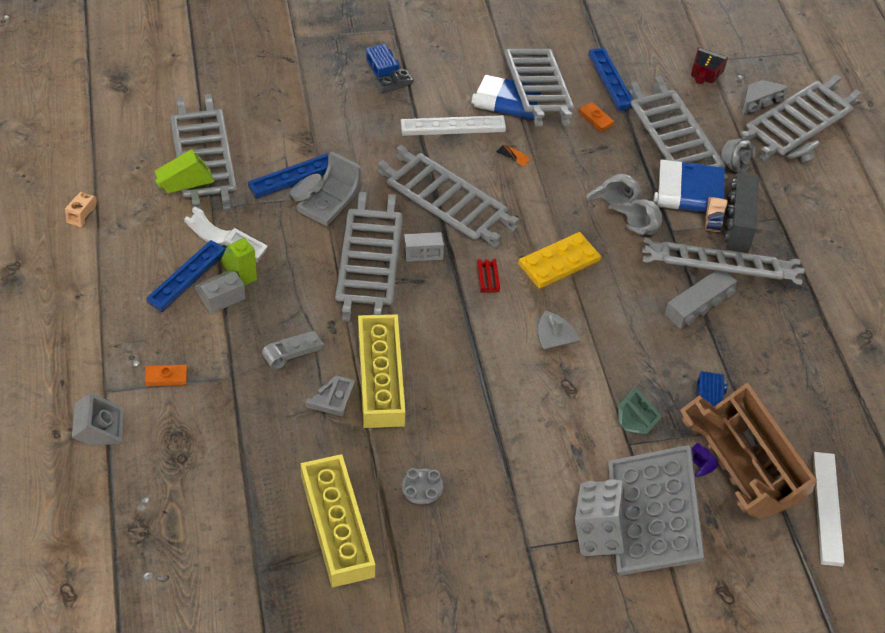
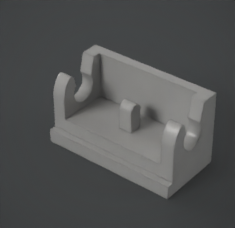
(423, 247)

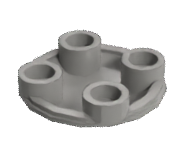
(422, 485)

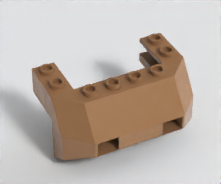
(752, 467)

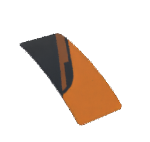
(514, 154)

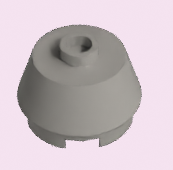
(737, 154)

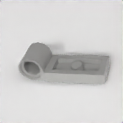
(279, 352)

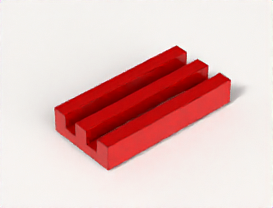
(487, 264)

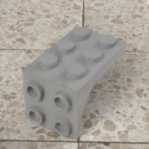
(340, 187)
(600, 517)

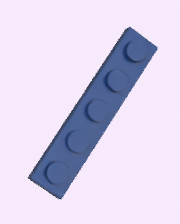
(611, 78)
(288, 176)
(185, 275)

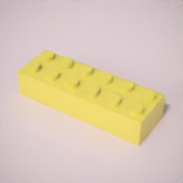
(381, 371)
(337, 521)

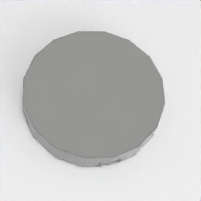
(304, 188)

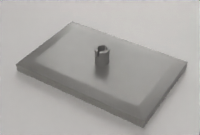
(658, 511)

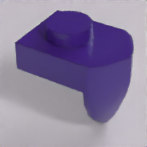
(704, 460)

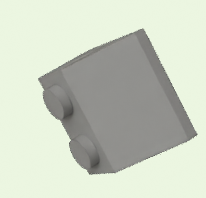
(221, 291)
(97, 421)

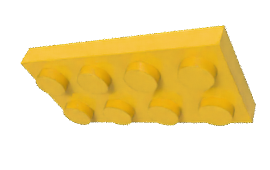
(559, 260)

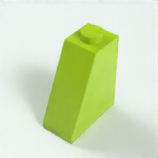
(183, 173)
(241, 259)

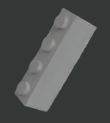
(700, 298)

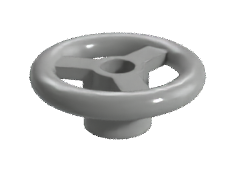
(804, 151)

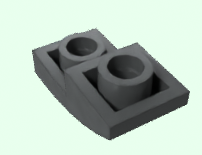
(396, 81)

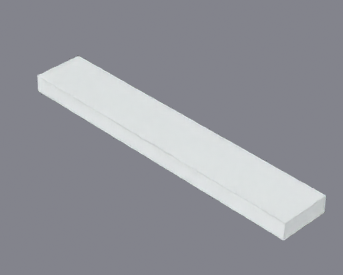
(453, 125)
(828, 510)

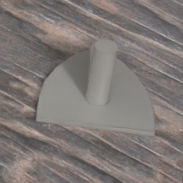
(555, 331)

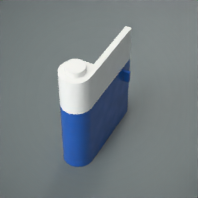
(502, 97)
(688, 185)

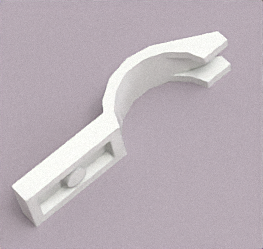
(208, 232)

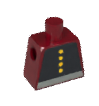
(708, 66)

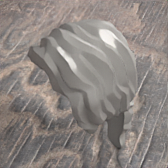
(617, 189)
(642, 215)

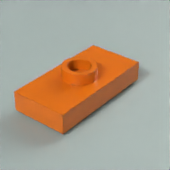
(596, 116)
(166, 375)

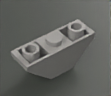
(762, 94)

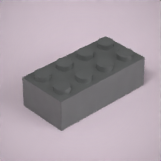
(742, 212)

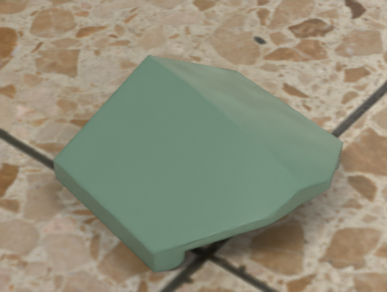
(637, 413)

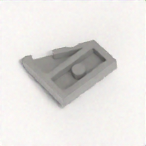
(333, 397)

